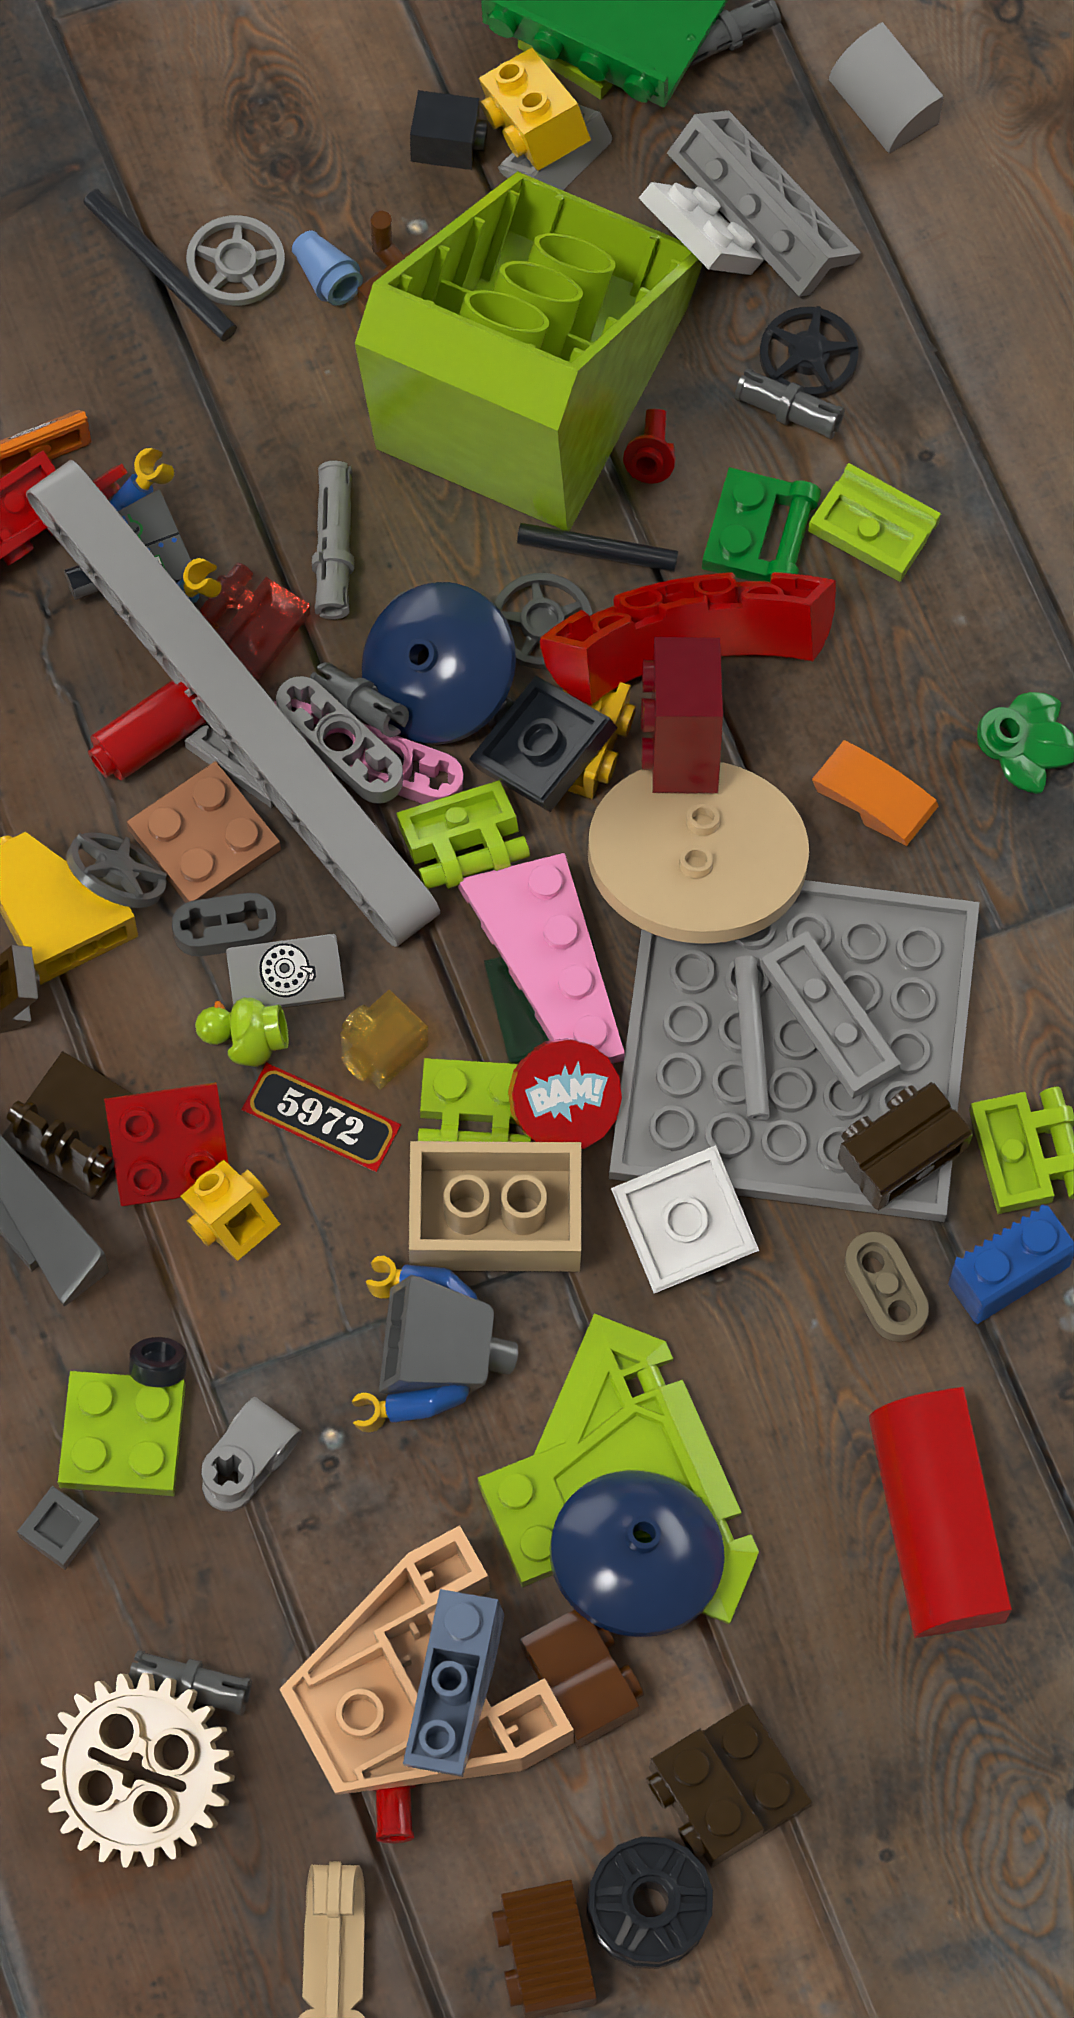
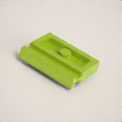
(874, 522)

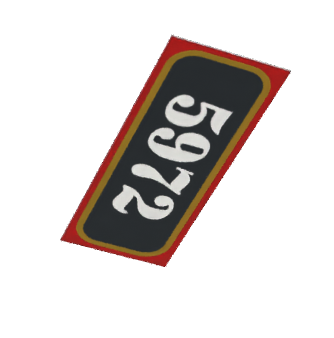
(321, 1117)

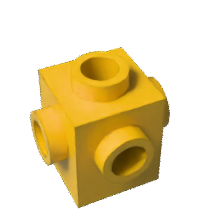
(229, 1209)

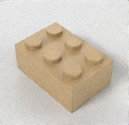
(495, 1205)

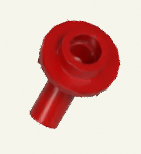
(650, 456)

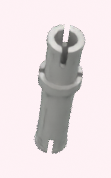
(333, 558)

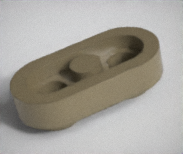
(888, 1288)

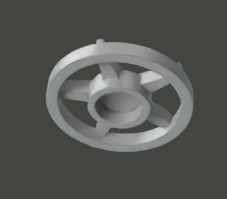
(235, 260)

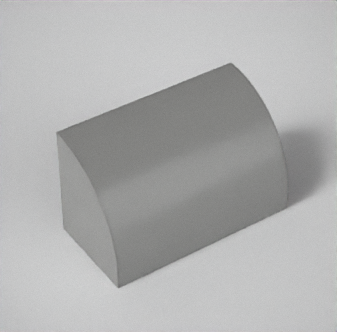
(886, 88)

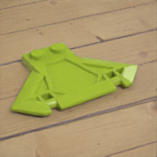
(605, 1431)

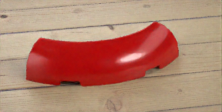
(750, 617)

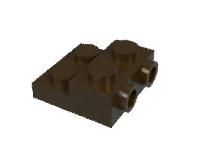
(726, 1786)

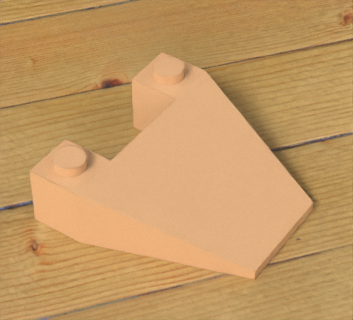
(365, 1679)

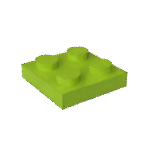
(120, 1435)

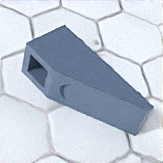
(454, 1682)

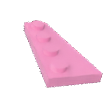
(545, 942)

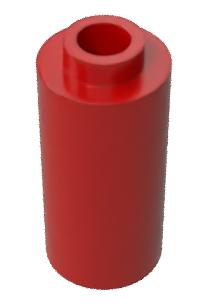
(145, 731)

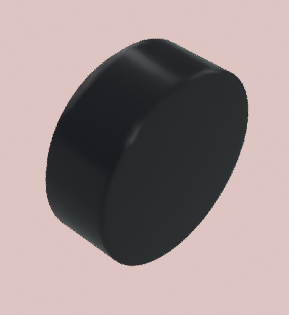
(157, 1362)

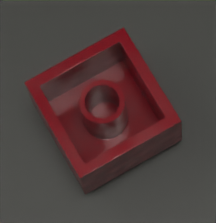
(683, 715)

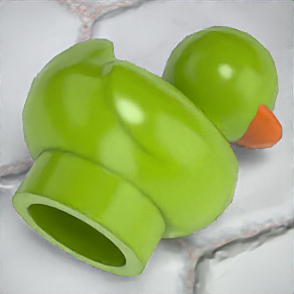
(253, 1029)

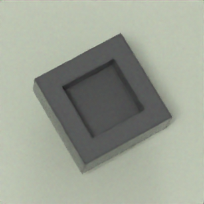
(58, 1527)

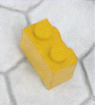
(533, 110)

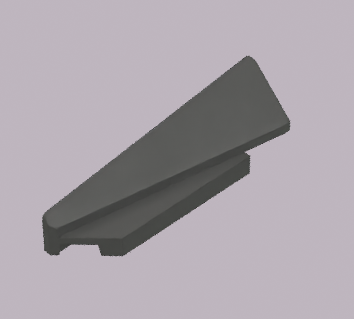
(45, 1231)

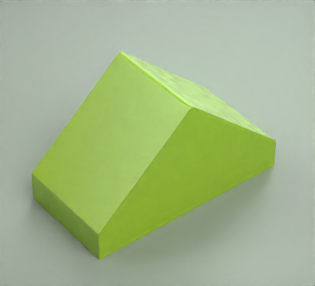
(521, 344)

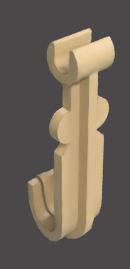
(334, 1941)

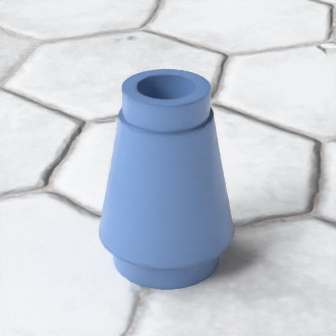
(328, 269)

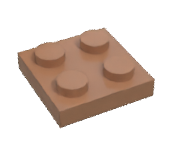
(204, 834)

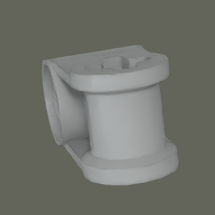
(253, 1448)

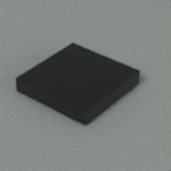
(543, 743)

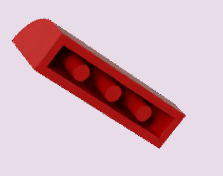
(939, 1513)

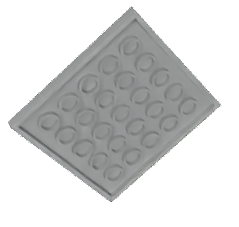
(683, 1054)

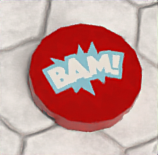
(565, 1093)

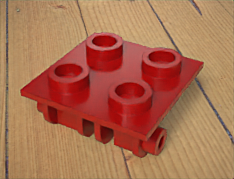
(164, 1141)

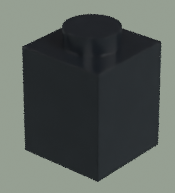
(447, 130)

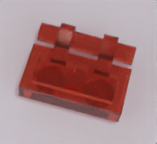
(264, 618)

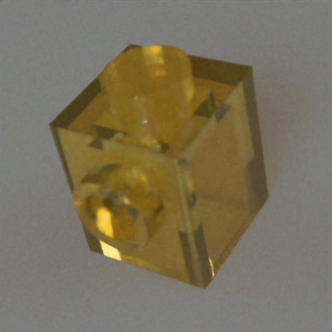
(382, 1039)

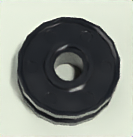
(650, 1865)

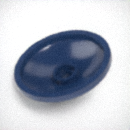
(466, 666)
(629, 1583)

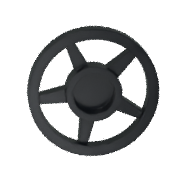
(809, 349)

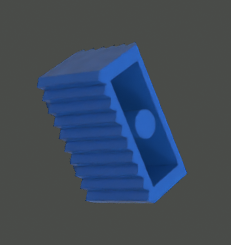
(1011, 1264)

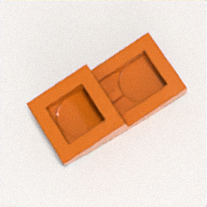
(877, 791)

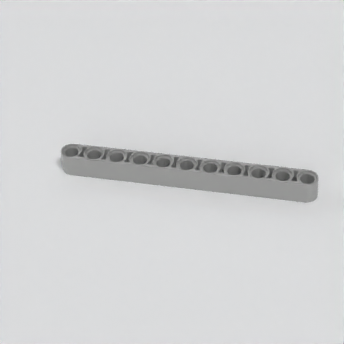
(233, 703)

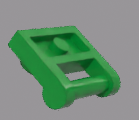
(744, 520)

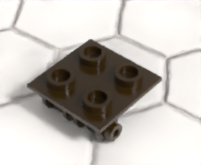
(67, 1125)

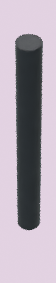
(160, 265)

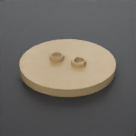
(699, 860)

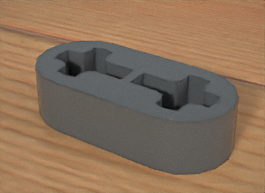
(223, 912)

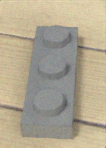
(829, 1014)

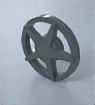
(540, 613)
(116, 869)

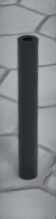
(597, 547)

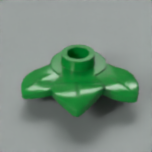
(1035, 742)

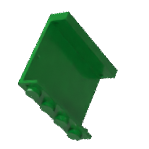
(625, 42)

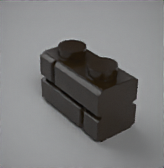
(903, 1144)

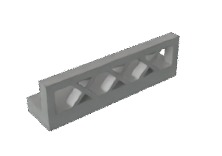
(762, 199)

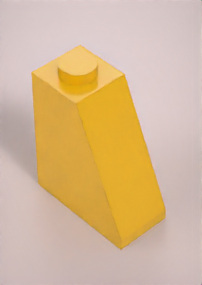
(54, 910)

